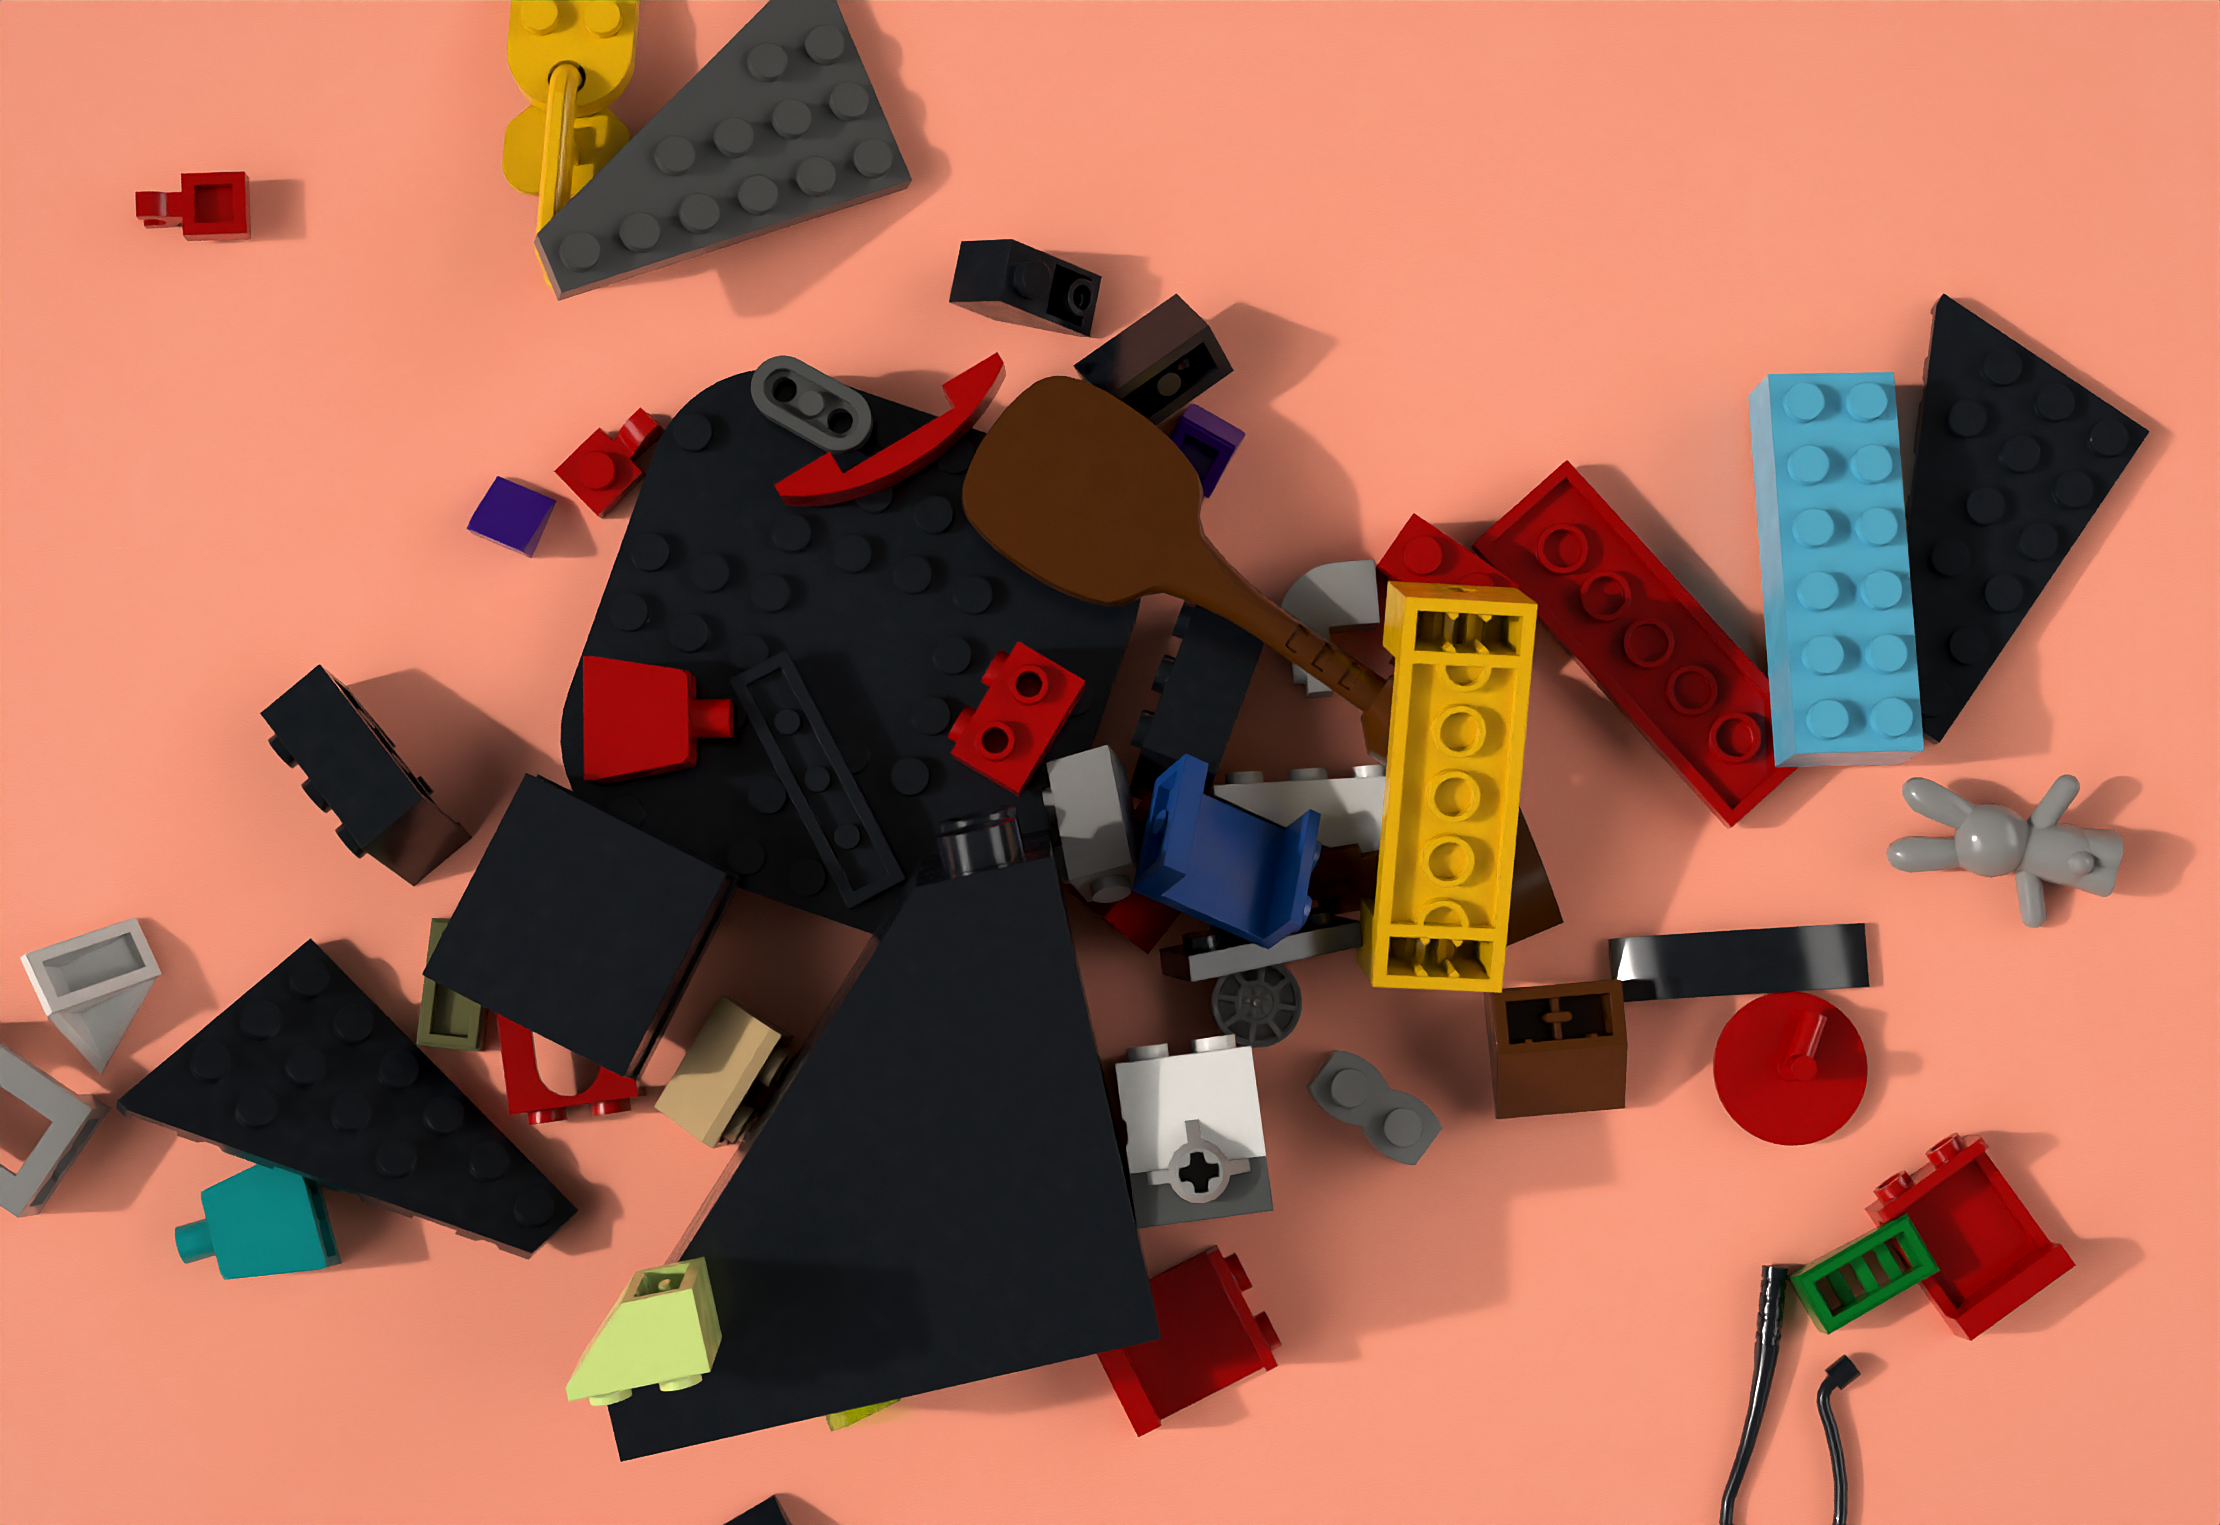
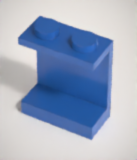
(1225, 861)

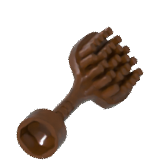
(1112, 514)

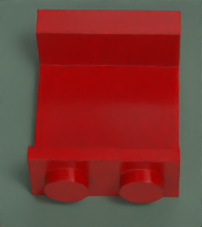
(1203, 1345)

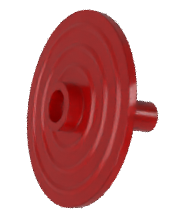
(1790, 1068)

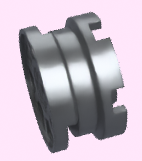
(1257, 1005)

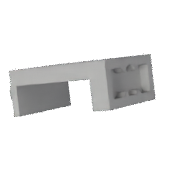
(73, 1124)

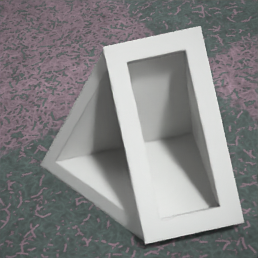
(94, 986)

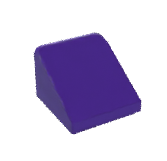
(1207, 444)
(512, 516)

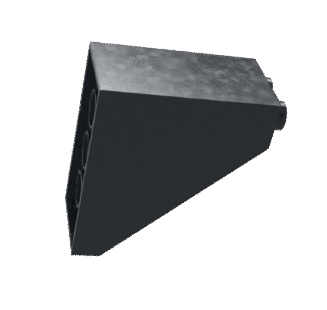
(927, 1174)

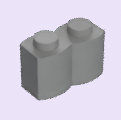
(1387, 1118)

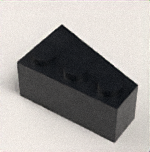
(1198, 697)
(361, 777)

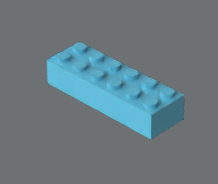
(1835, 570)

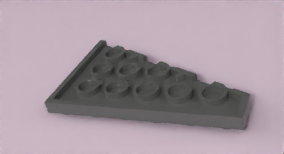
(747, 147)

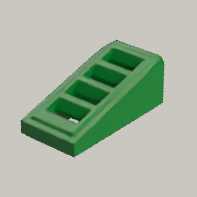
(1852, 1307)

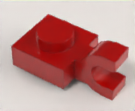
(208, 206)
(605, 467)

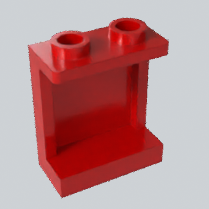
(1975, 1230)

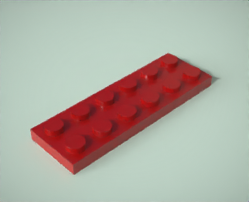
(1641, 640)

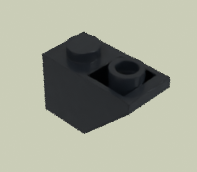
(1024, 287)

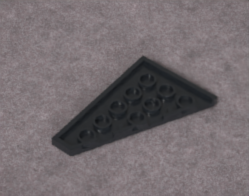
(1998, 496)
(338, 1093)

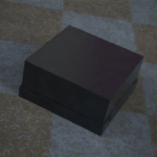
(582, 926)

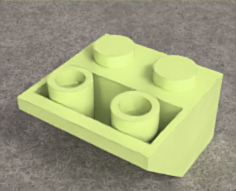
(655, 1333)

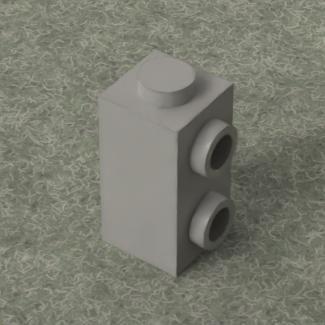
(1095, 823)

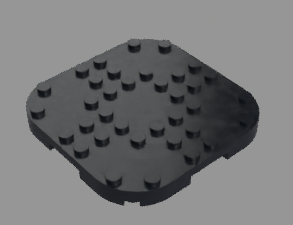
(883, 612)

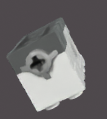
(1193, 1132)

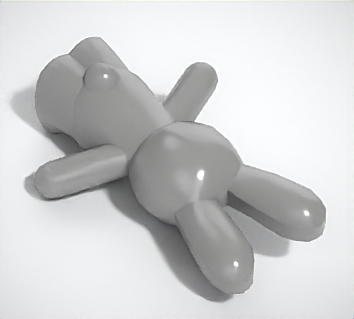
(1997, 841)

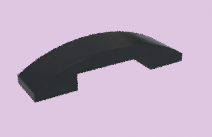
(1740, 962)

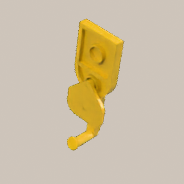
(568, 127)

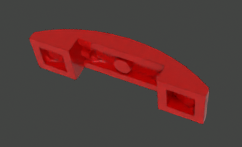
(969, 398)

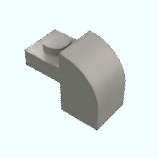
(1333, 601)

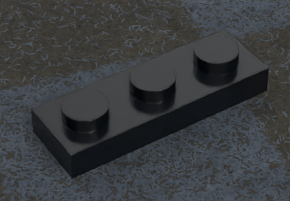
(1210, 955)

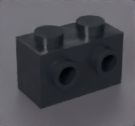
(1158, 361)

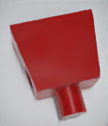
(644, 720)

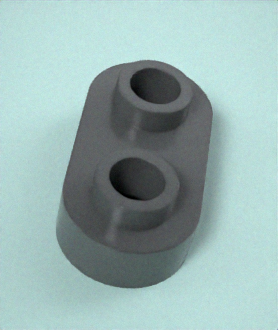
(813, 406)

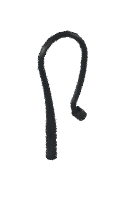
(1766, 1353)

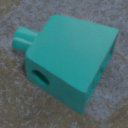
(261, 1225)

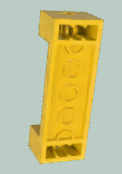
(1450, 786)

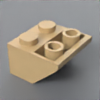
(725, 1073)

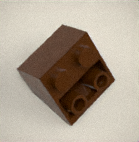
(1557, 1048)

